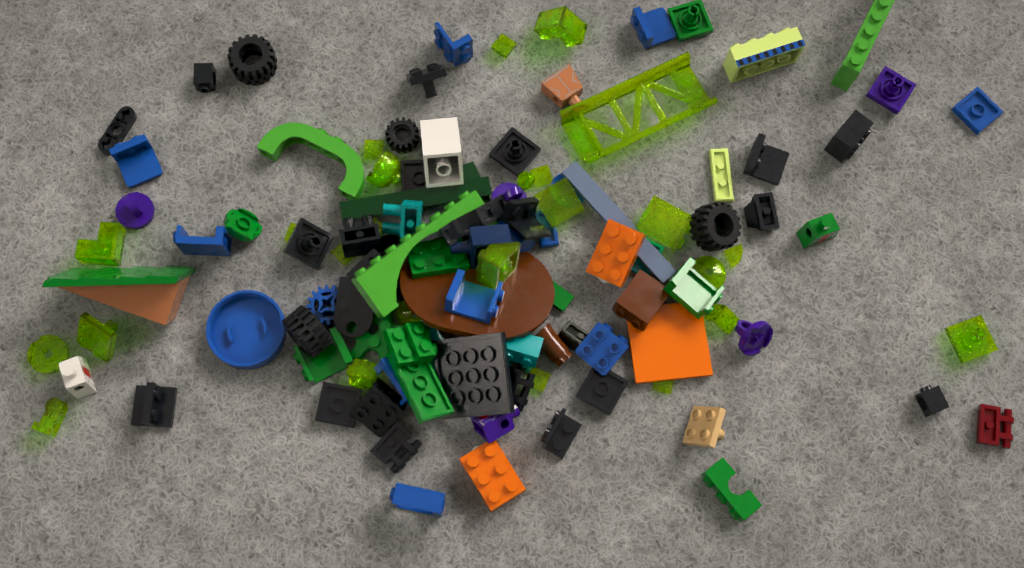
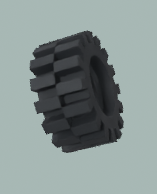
(402, 145)

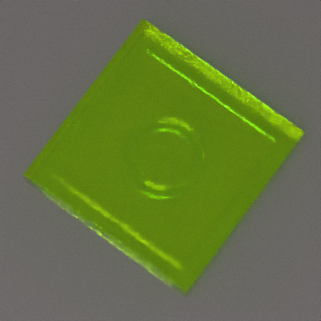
(559, 202)

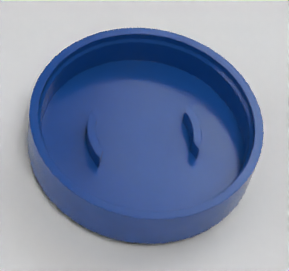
(246, 329)

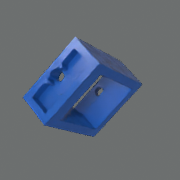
(418, 499)

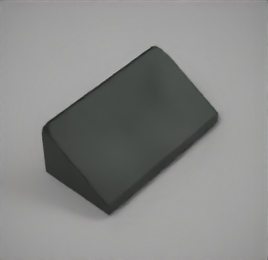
(572, 335)

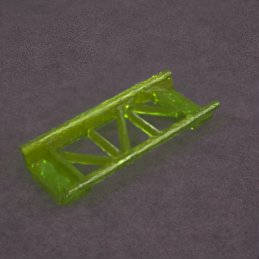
(579, 128)

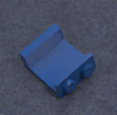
(473, 299)

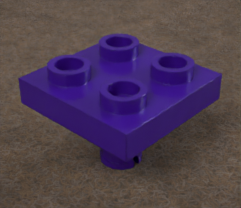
(891, 90)

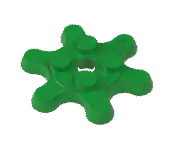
(376, 341)

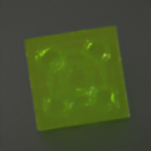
(96, 336)
(971, 339)

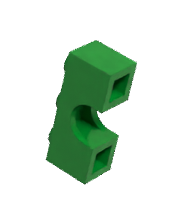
(740, 505)

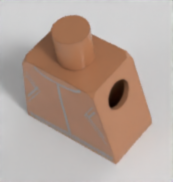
(563, 87)

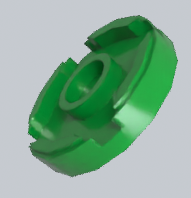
(242, 225)

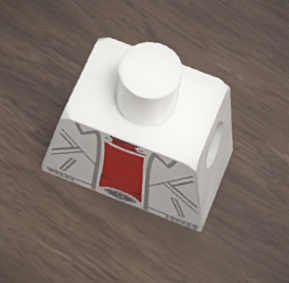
(77, 373)

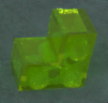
(562, 24)
(106, 249)

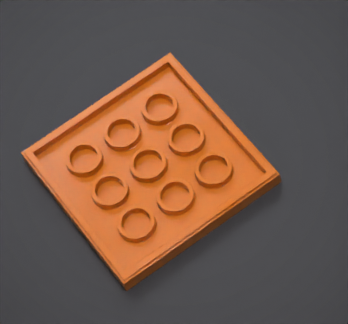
(670, 347)

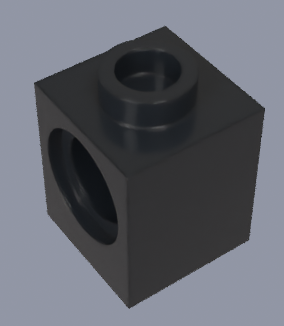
(204, 77)
(931, 400)

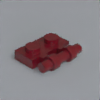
(989, 426)

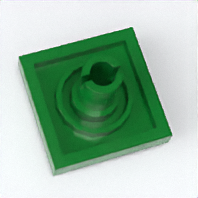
(690, 20)

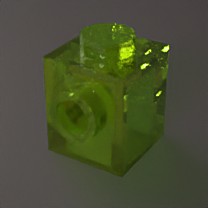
(361, 373)

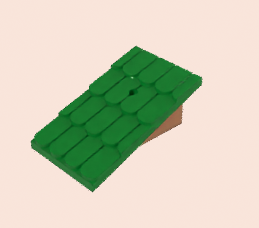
(140, 290)

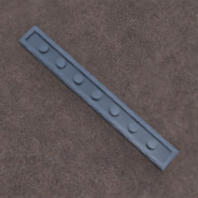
(607, 209)

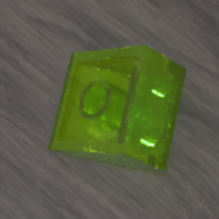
(497, 263)

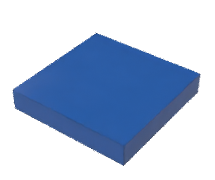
(977, 110)

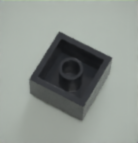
(849, 137)

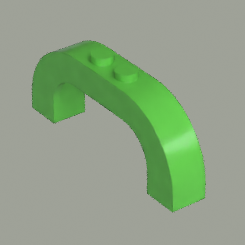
(318, 139)

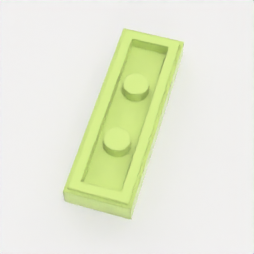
(721, 175)

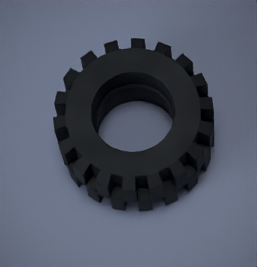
(252, 46)
(703, 226)
(307, 331)

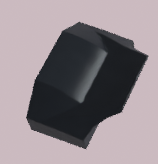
(762, 212)

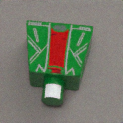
(821, 229)

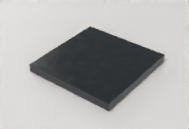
(475, 374)

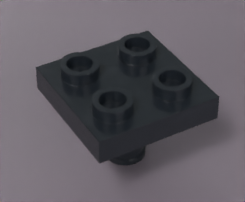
(426, 77)
(514, 152)
(308, 243)

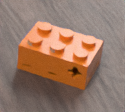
(615, 253)
(492, 475)

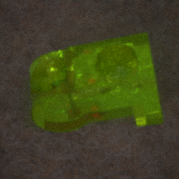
(52, 418)

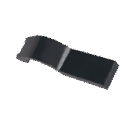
(478, 217)

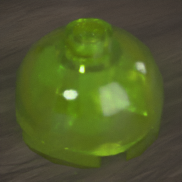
(385, 171)

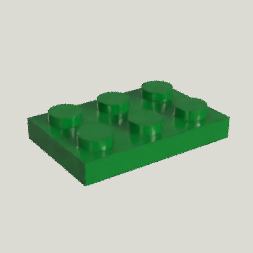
(434, 258)

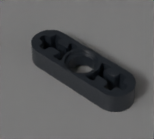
(114, 124)

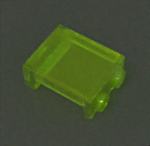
(665, 223)

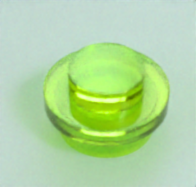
(526, 180)

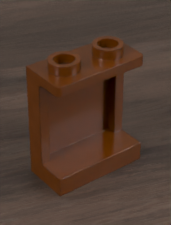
(640, 300)

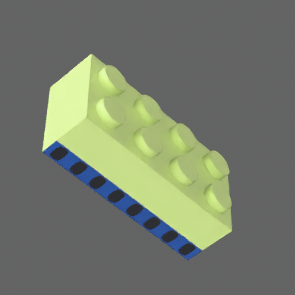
(763, 54)

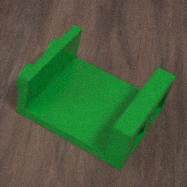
(327, 363)

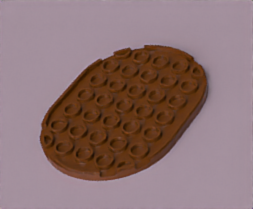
(523, 309)

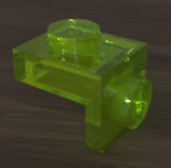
(723, 318)

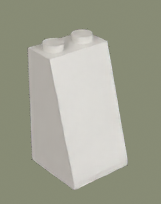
(441, 152)

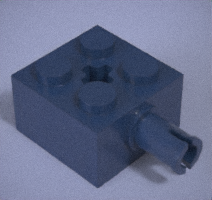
(480, 238)

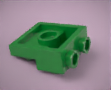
(410, 344)

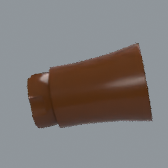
(553, 346)

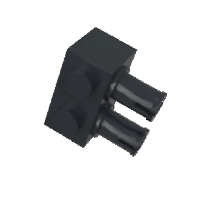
(360, 239)

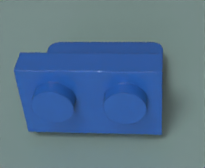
(652, 27)
(456, 52)
(136, 160)
(602, 348)

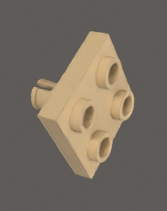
(704, 426)

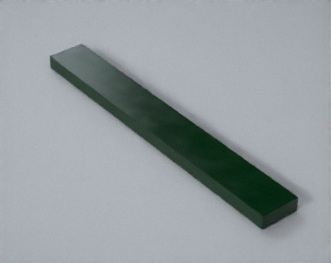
(430, 196)

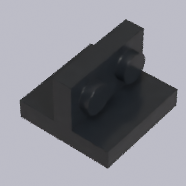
(154, 406)

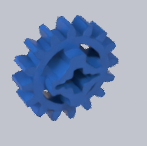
(323, 311)

